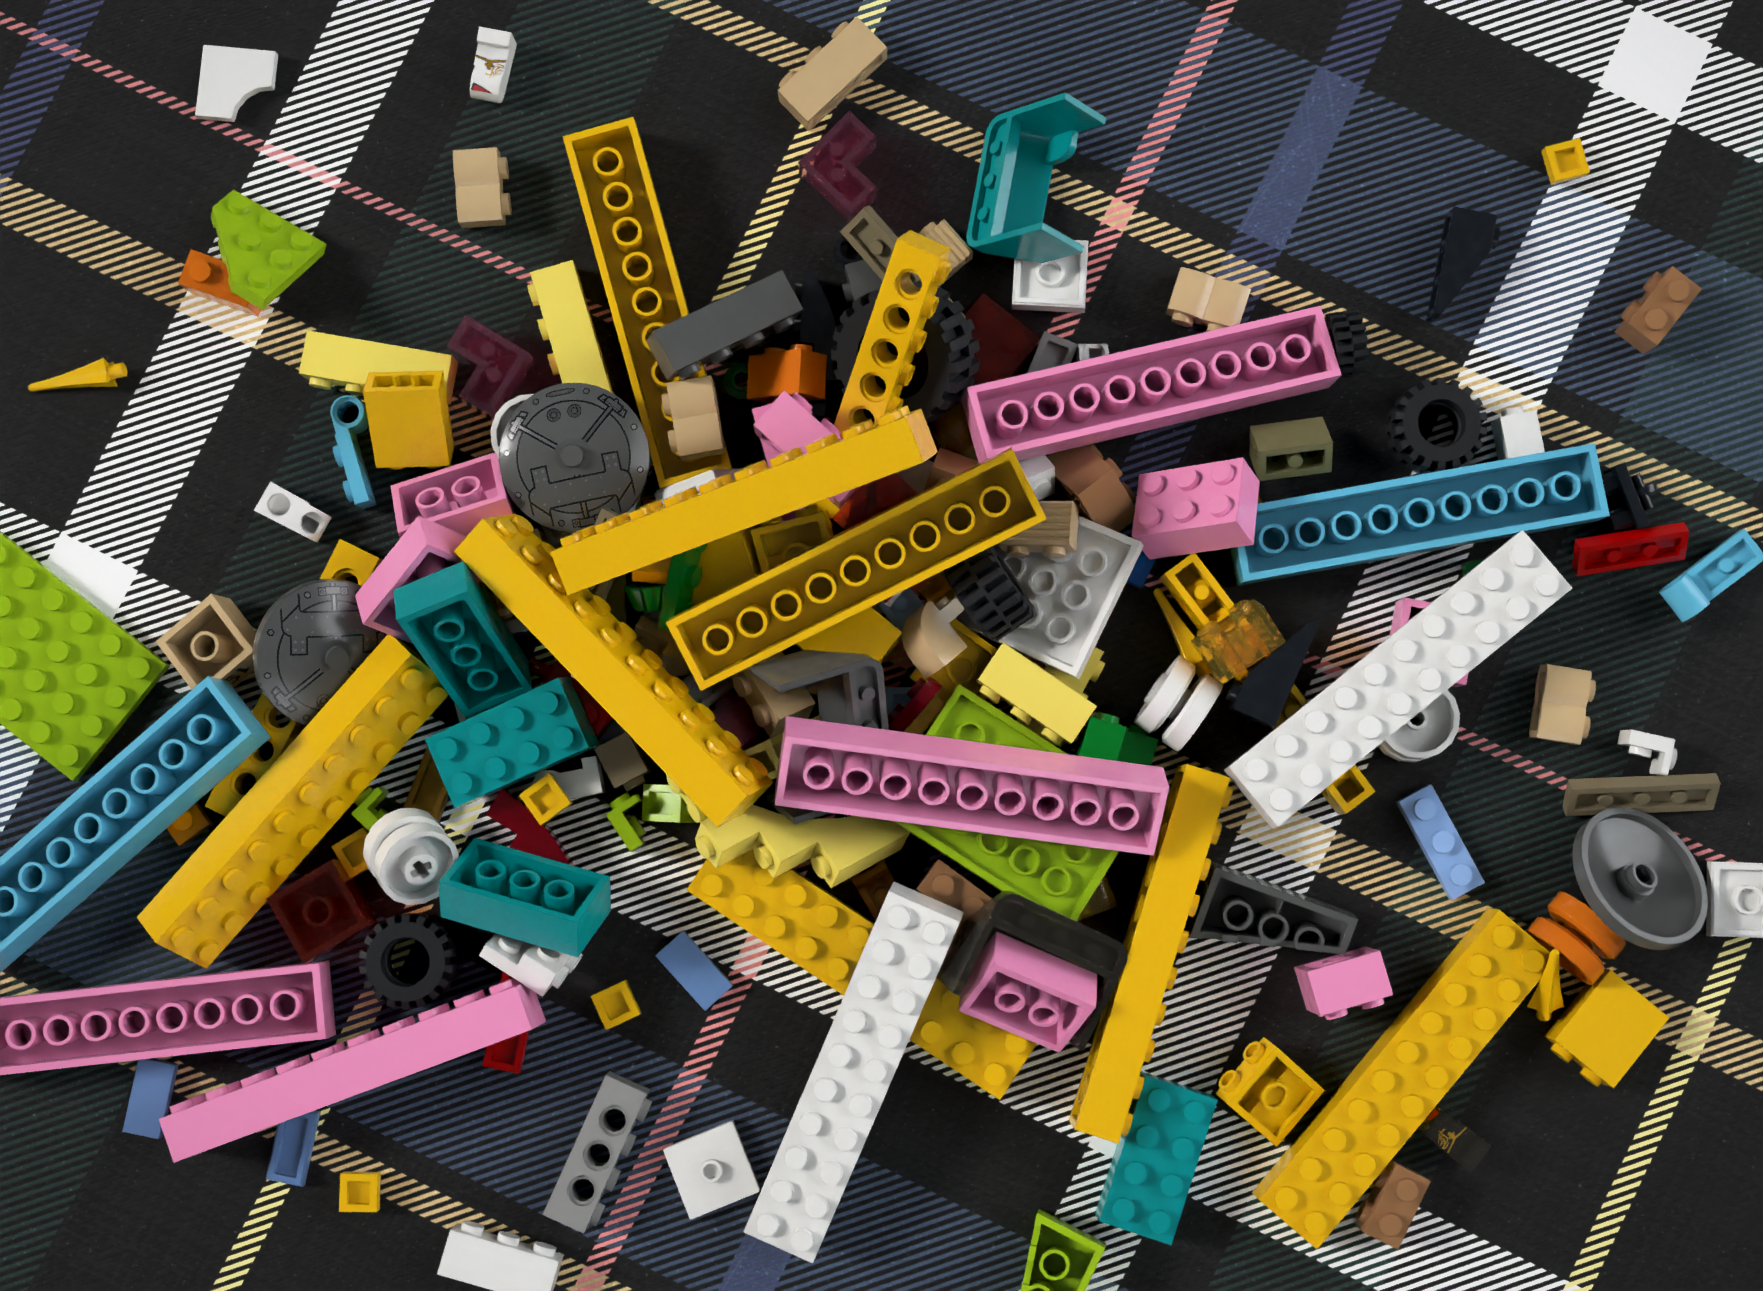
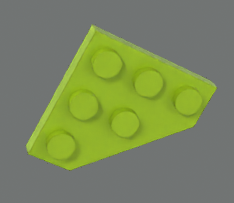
(261, 249)

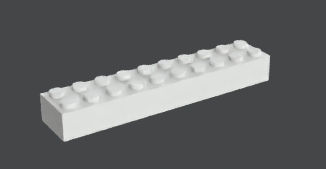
(1397, 679)
(853, 1071)

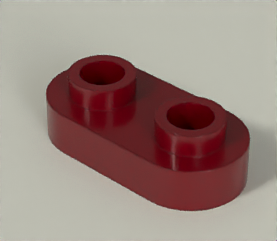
(920, 696)

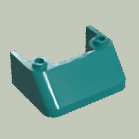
(1017, 177)

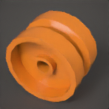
(1577, 936)

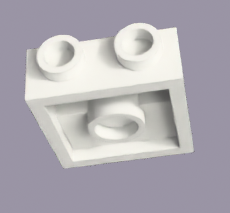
(528, 963)

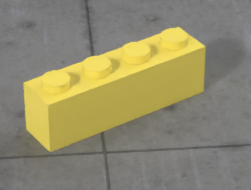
(568, 326)
(347, 361)

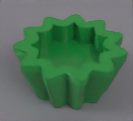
(645, 595)

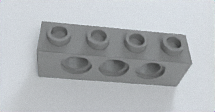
(565, 1202)

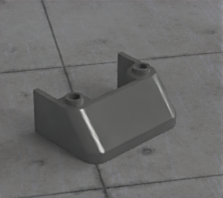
(847, 691)

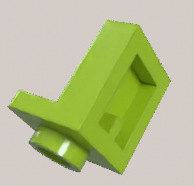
(366, 803)
(664, 805)
(628, 828)

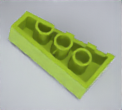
(1060, 1256)

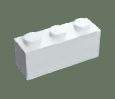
(498, 1260)

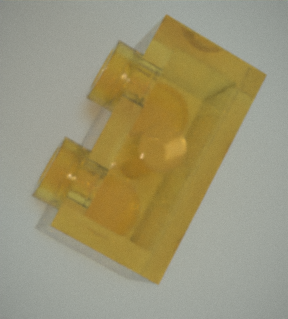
(1237, 640)

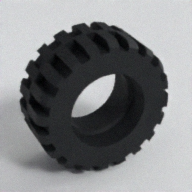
(947, 345)

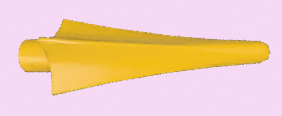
(92, 375)
(1181, 635)
(1548, 992)

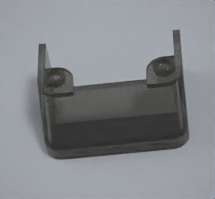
(1045, 931)

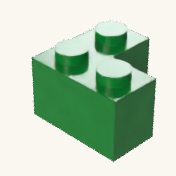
(1107, 740)

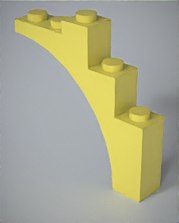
(835, 846)

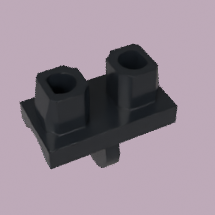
(1630, 497)

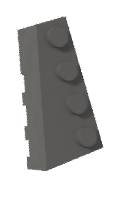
(725, 327)
(1258, 912)

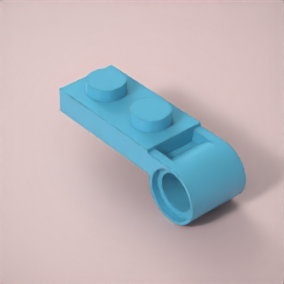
(348, 452)
(1712, 575)

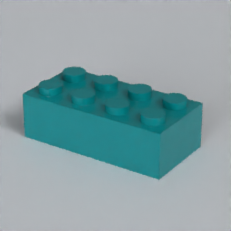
(462, 639)
(512, 741)
(525, 897)
(1156, 1159)

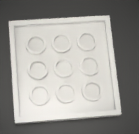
(1069, 596)

